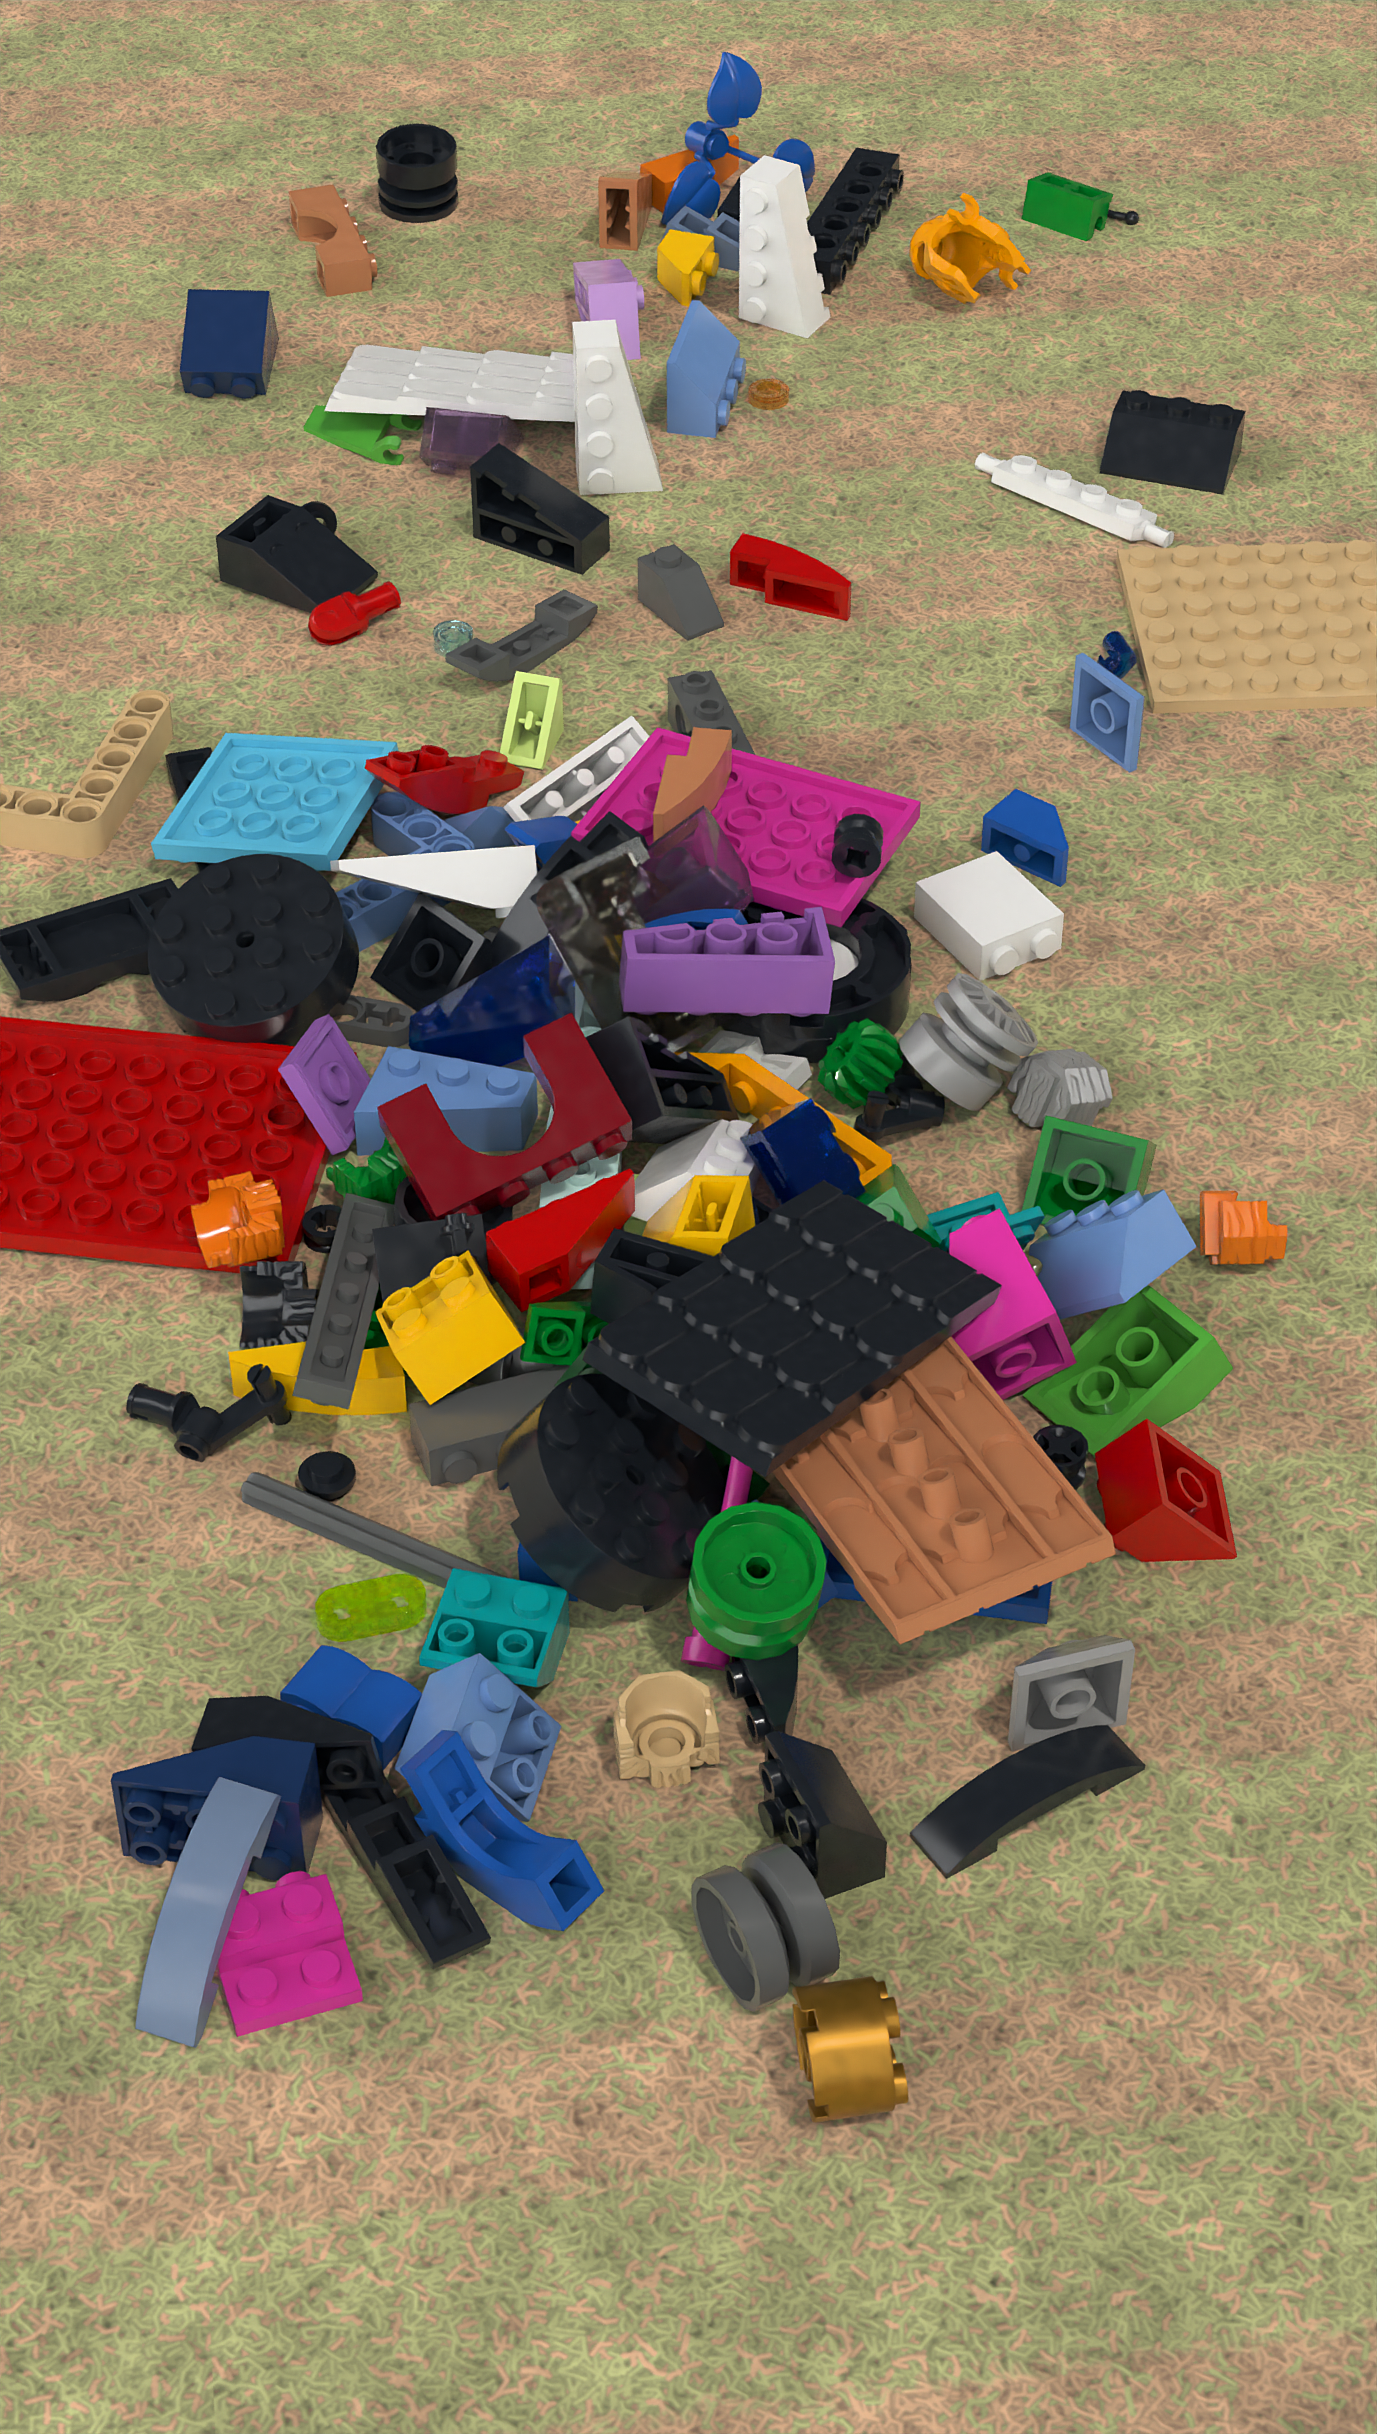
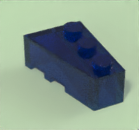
(495, 1010)

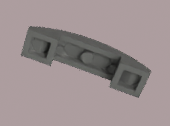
(555, 626)

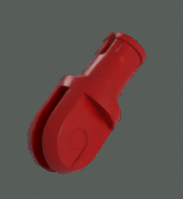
(350, 614)

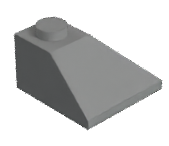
(1071, 1689)

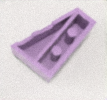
(610, 293)

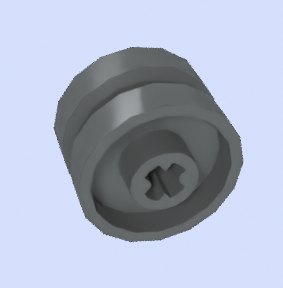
(765, 1926)

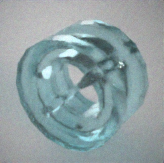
(451, 635)

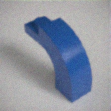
(522, 1870)

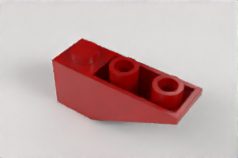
(557, 1243)

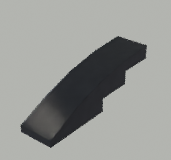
(408, 1872)

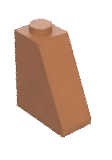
(623, 209)

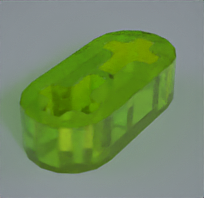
(371, 1607)

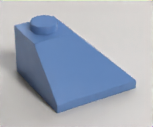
(1107, 712)

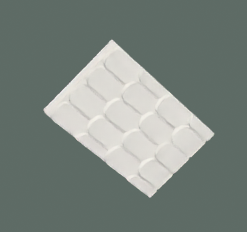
(489, 383)

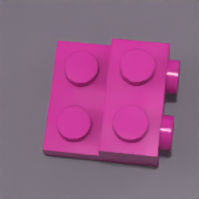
(286, 1955)

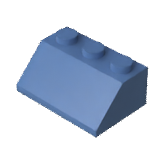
(702, 374)
(1109, 1251)

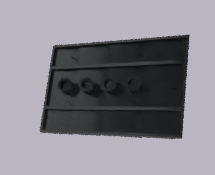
(791, 1326)

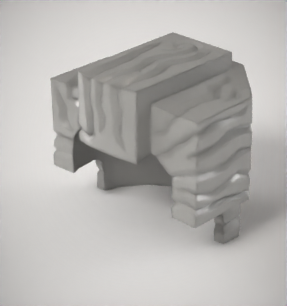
(1060, 1086)

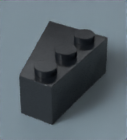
(534, 514)
(660, 1090)
(634, 1268)

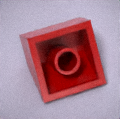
(1162, 1498)

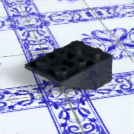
(289, 556)

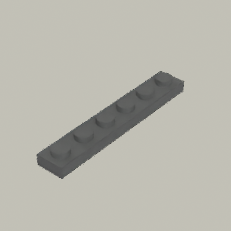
(343, 1305)

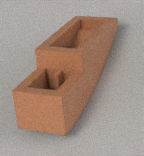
(693, 779)

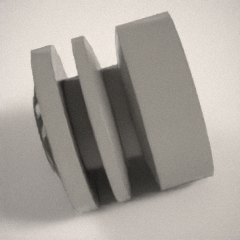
(964, 1045)

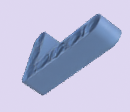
(397, 829)

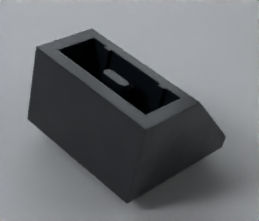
(819, 1814)

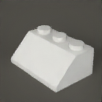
(703, 1152)

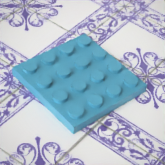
(274, 799)

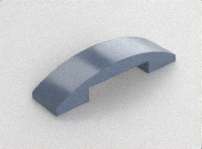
(199, 1910)

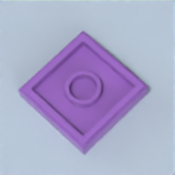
(326, 1082)

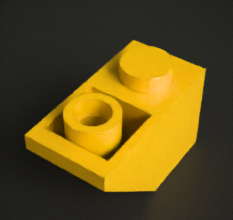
(685, 264)

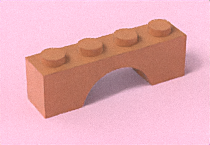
(343, 254)

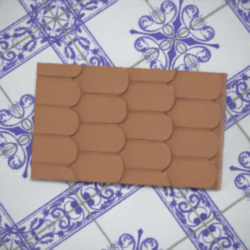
(941, 1499)

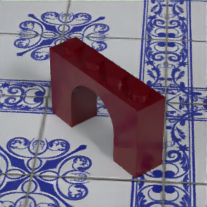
(585, 1125)

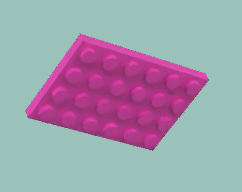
(775, 820)

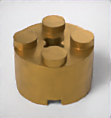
(847, 2048)

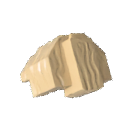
(665, 1728)

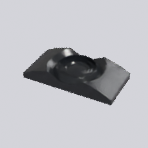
(83, 945)

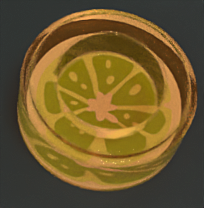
(768, 394)

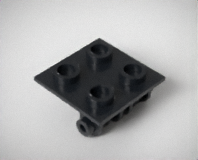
(412, 1250)

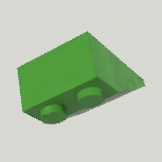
(1132, 1367)

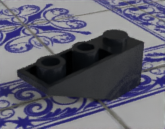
(344, 1753)

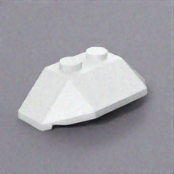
(582, 779)

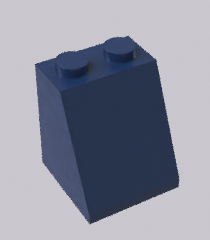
(228, 343)

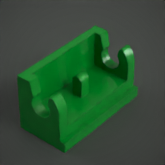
(1065, 206)

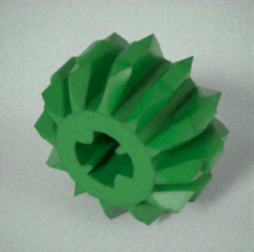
(859, 1063)

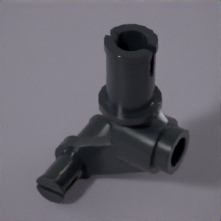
(912, 1104)
(204, 1429)

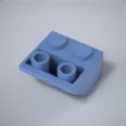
(498, 1724)

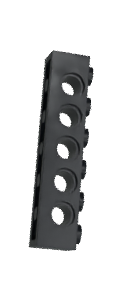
(851, 211)

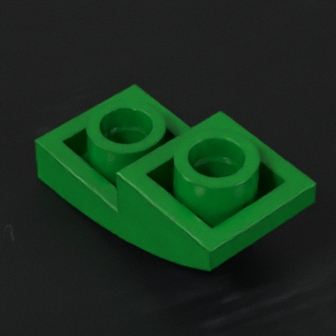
(558, 1332)

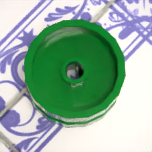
(755, 1580)

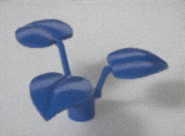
(731, 96)

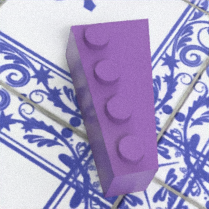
(730, 967)

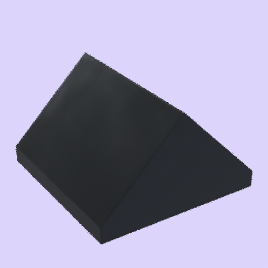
(431, 955)

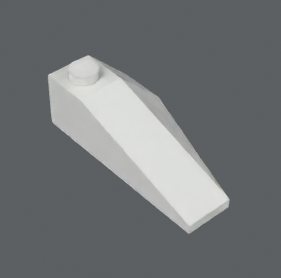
(467, 877)

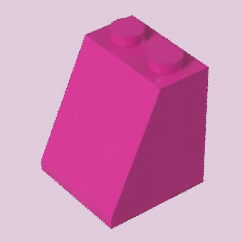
(1020, 1334)

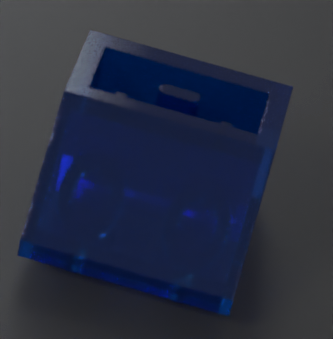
(798, 1151)

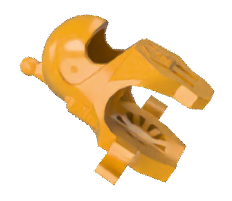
(962, 249)

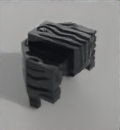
(276, 1303)

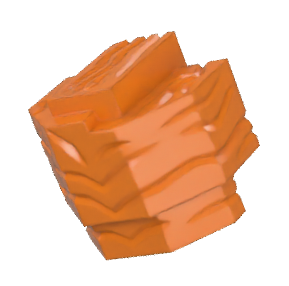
(239, 1221)
(1238, 1230)

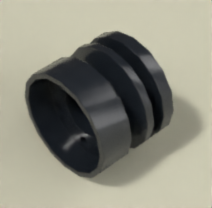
(417, 173)

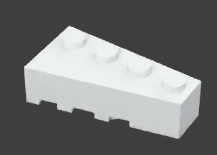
(777, 251)
(610, 428)

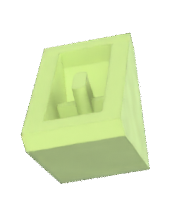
(533, 720)

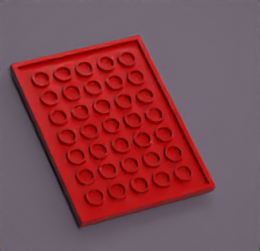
(126, 1127)

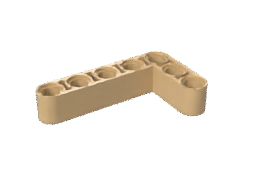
(94, 810)

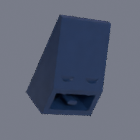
(163, 1799)

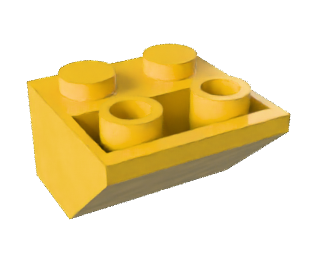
(704, 1214)
(448, 1327)

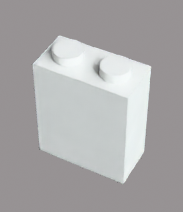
(988, 916)

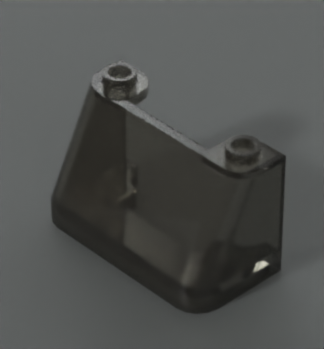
(587, 918)

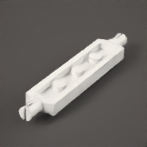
(1082, 501)

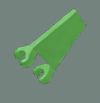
(361, 432)

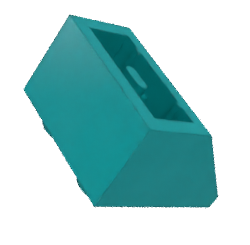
(506, 1620)

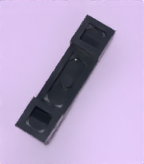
(1020, 1790)

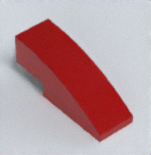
(789, 577)

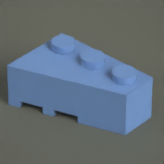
(481, 1102)

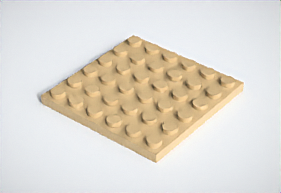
(1254, 625)

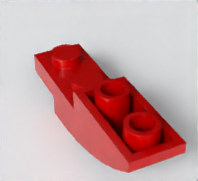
(446, 782)

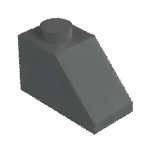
(677, 592)

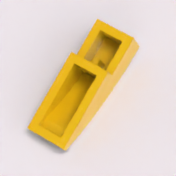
(376, 1390)

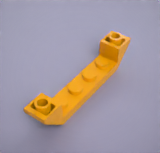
(761, 1091)

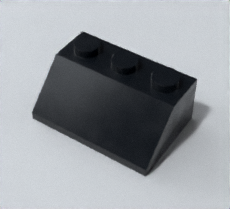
(1173, 441)

